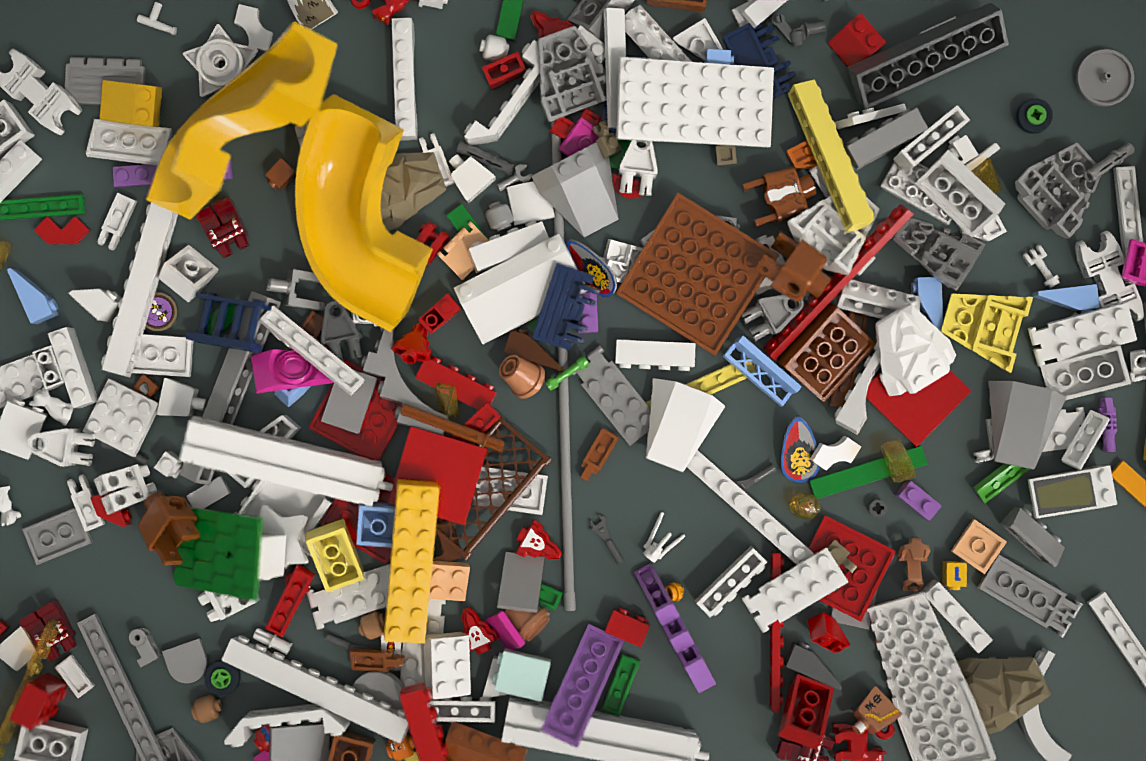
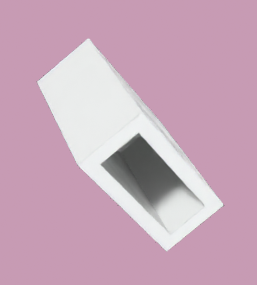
(17, 425)

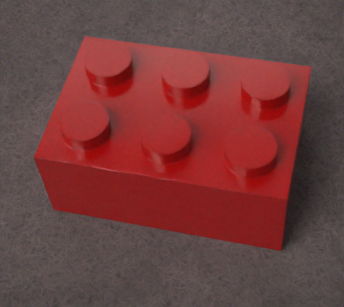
(39, 701)
(806, 711)

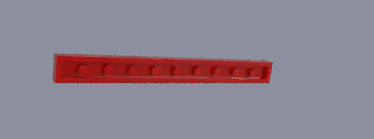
(838, 281)

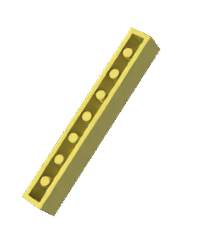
(831, 156)

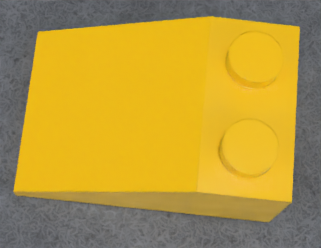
(130, 103)

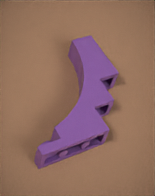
(674, 628)

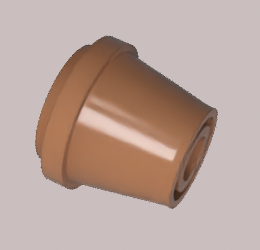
(522, 376)
(528, 623)

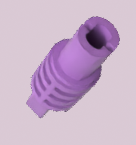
(1108, 435)

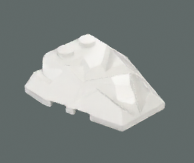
(911, 351)

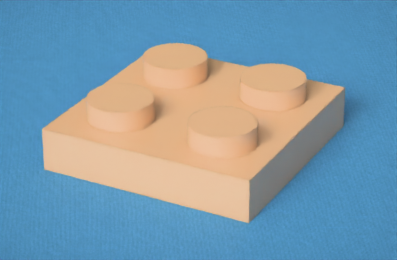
(978, 546)
(449, 580)

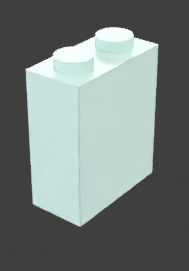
(521, 674)

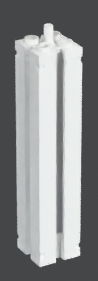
(283, 461)
(605, 737)

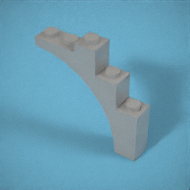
(393, 388)

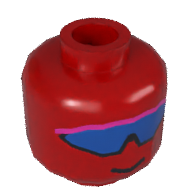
(262, 738)

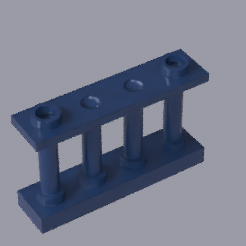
(232, 340)

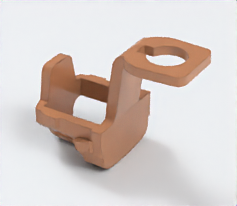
(913, 555)

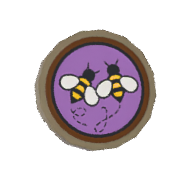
(162, 313)

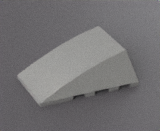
(1022, 421)

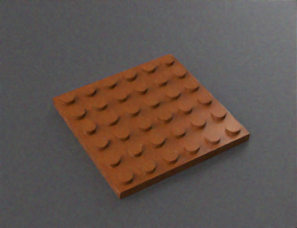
(696, 274)

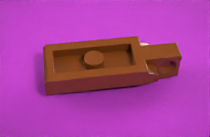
(598, 453)
(375, 660)

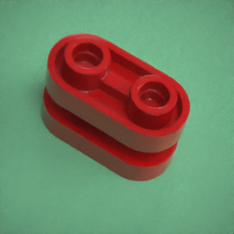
(428, 231)

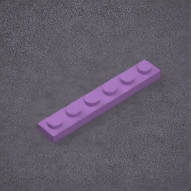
(143, 174)

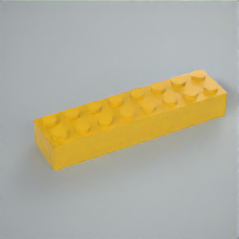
(411, 561)

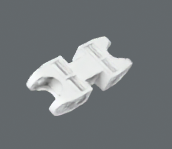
(47, 101)
(1108, 275)

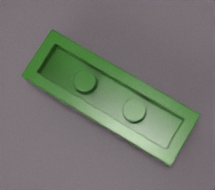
(998, 481)

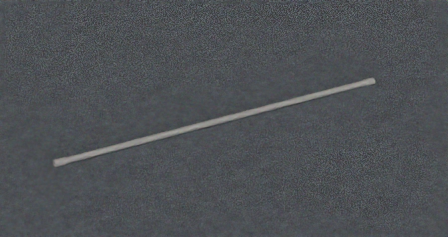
(569, 594)

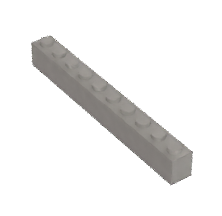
(231, 385)

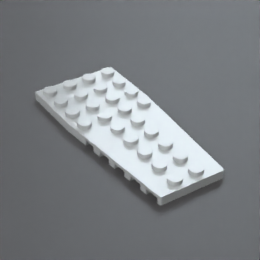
(927, 684)

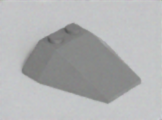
(581, 189)

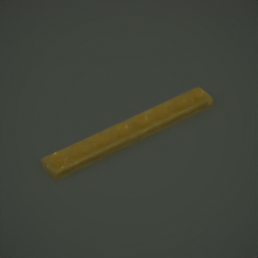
(34, 668)

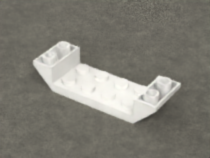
(479, 134)
(28, 375)
(254, 719)

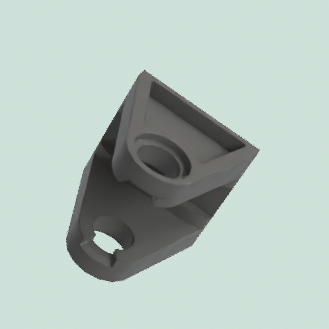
(340, 330)

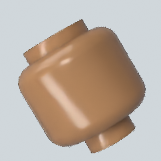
(372, 625)
(206, 708)

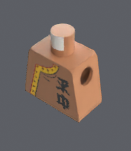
(874, 713)

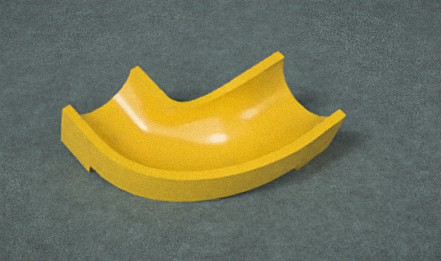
(269, 93)
(341, 218)

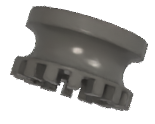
(873, 503)

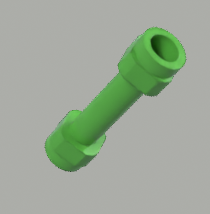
(581, 363)

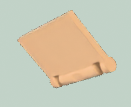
(457, 250)

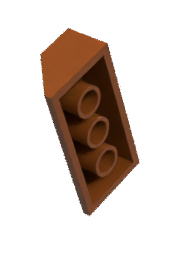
(473, 745)

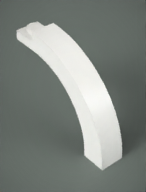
(1033, 726)

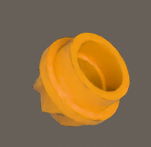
(675, 591)

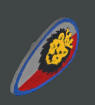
(591, 263)
(797, 450)

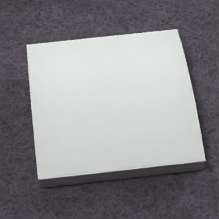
(528, 204)

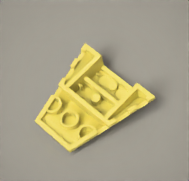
(986, 324)

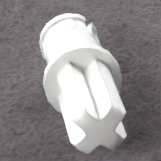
(272, 641)

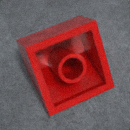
(856, 41)

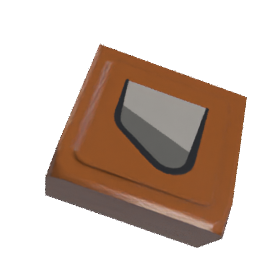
(146, 386)

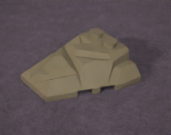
(409, 186)
(1004, 688)

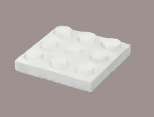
(121, 417)

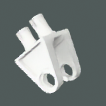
(638, 163)
(62, 446)

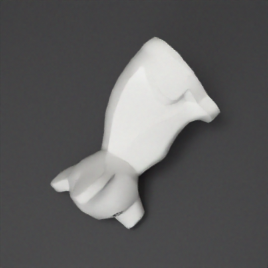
(56, 408)
(8, 515)

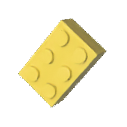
(334, 555)

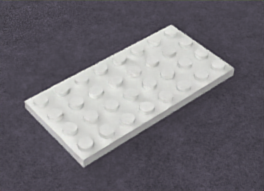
(694, 102)

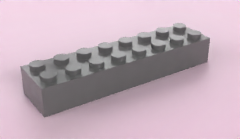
(928, 55)

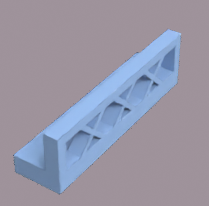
(767, 367)

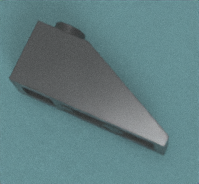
(806, 662)

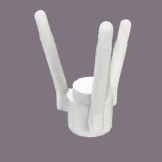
(654, 550)

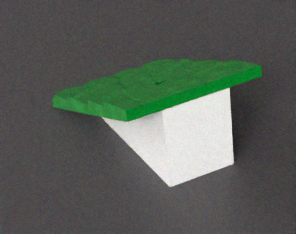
(229, 555)

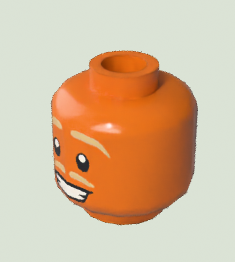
(400, 750)

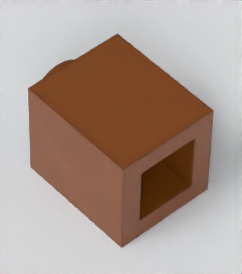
(280, 175)

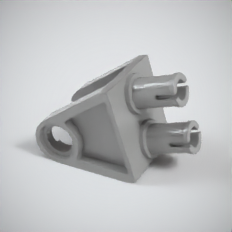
(288, 286)
(774, 313)

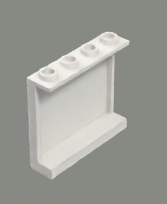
(287, 503)

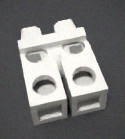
(132, 487)
(223, 605)

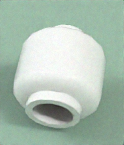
(494, 48)

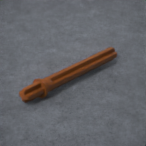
(452, 427)

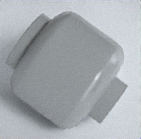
(499, 216)

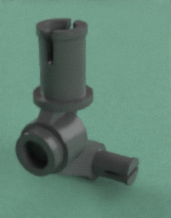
(797, 35)

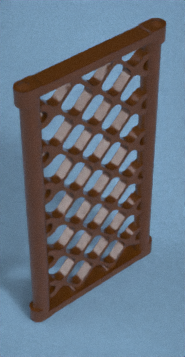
(545, 460)

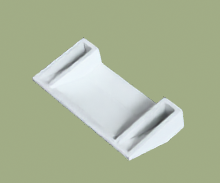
(512, 290)

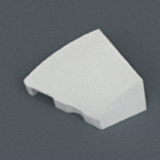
(621, 258)

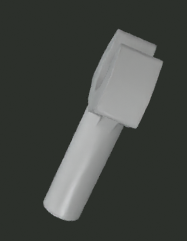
(515, 178)

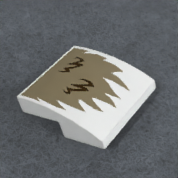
(312, 12)

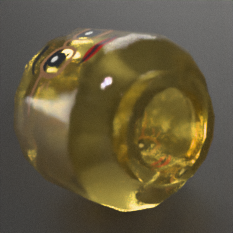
(804, 506)

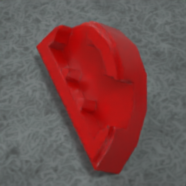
(635, 188)

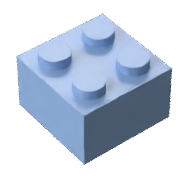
(375, 524)

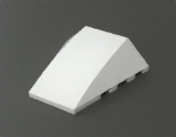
(825, 232)
(678, 422)

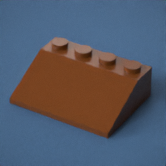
(826, 352)

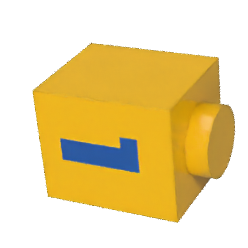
(954, 574)

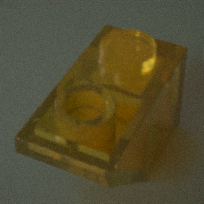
(898, 461)

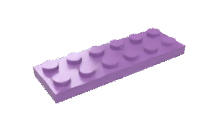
(582, 686)

